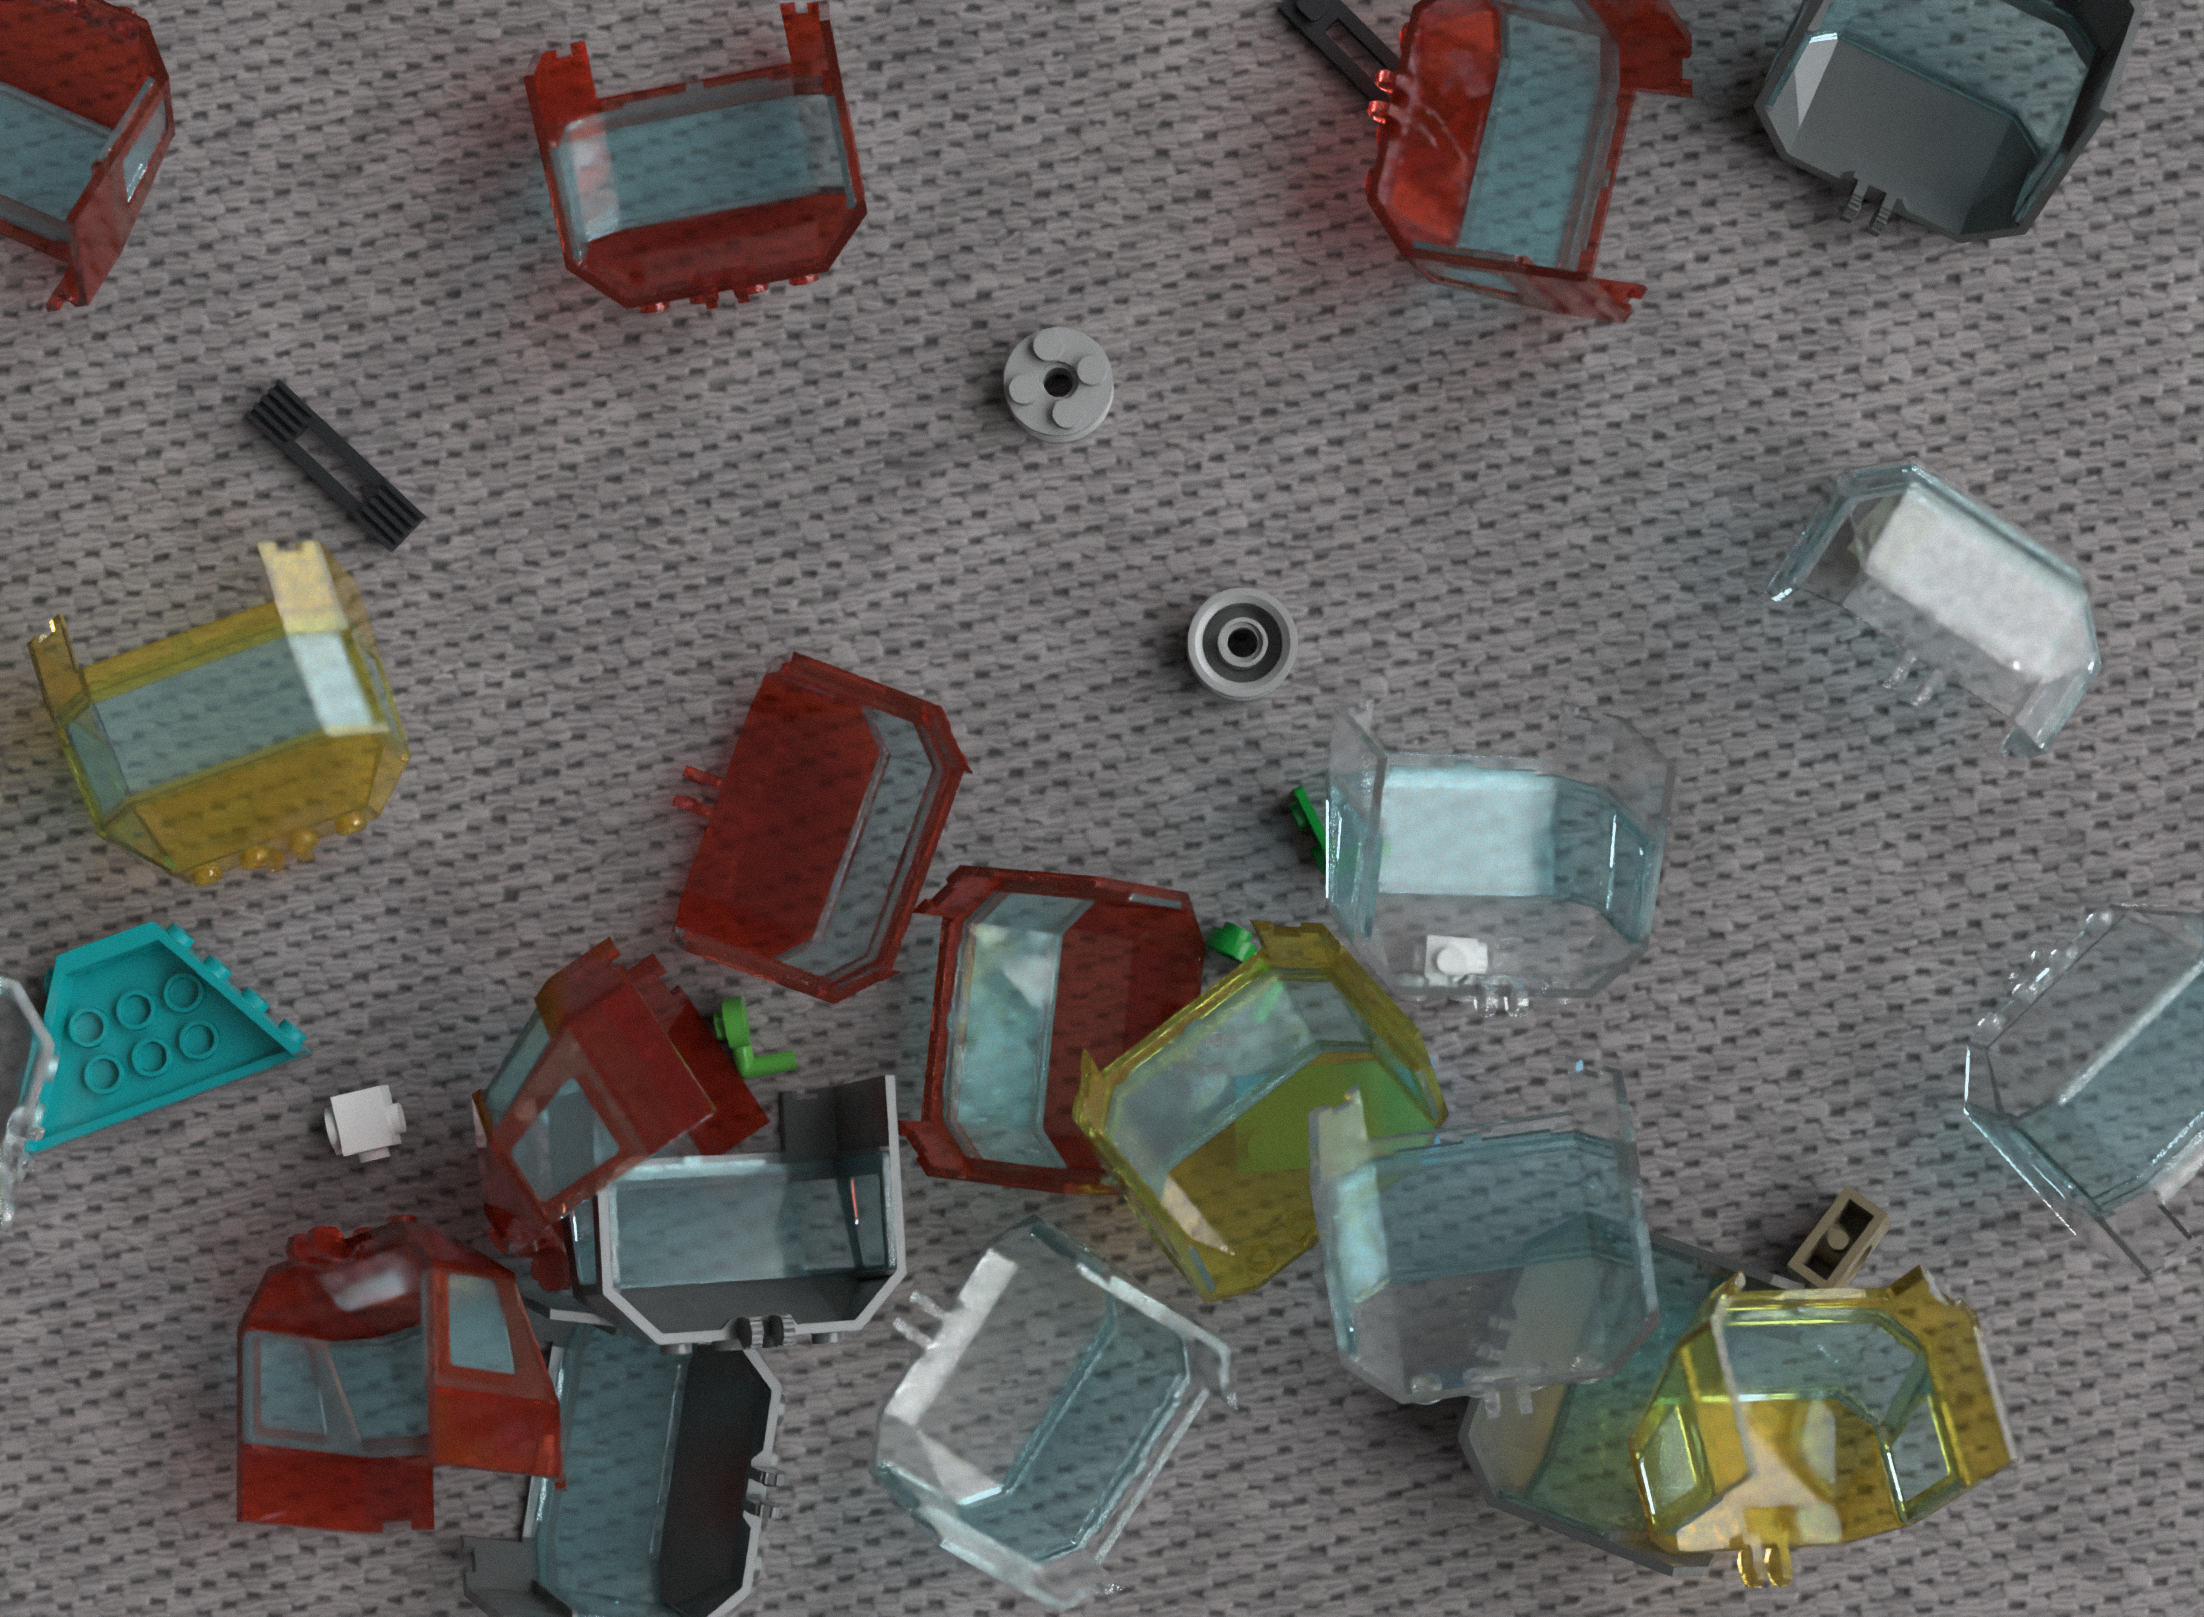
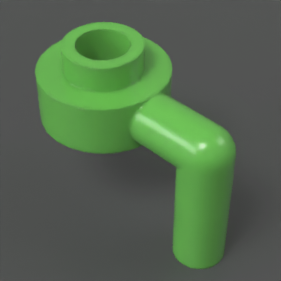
(733, 1025)

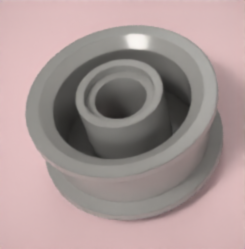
(1058, 353)
(1248, 612)

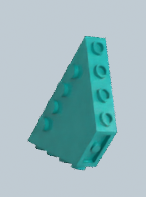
(148, 1028)

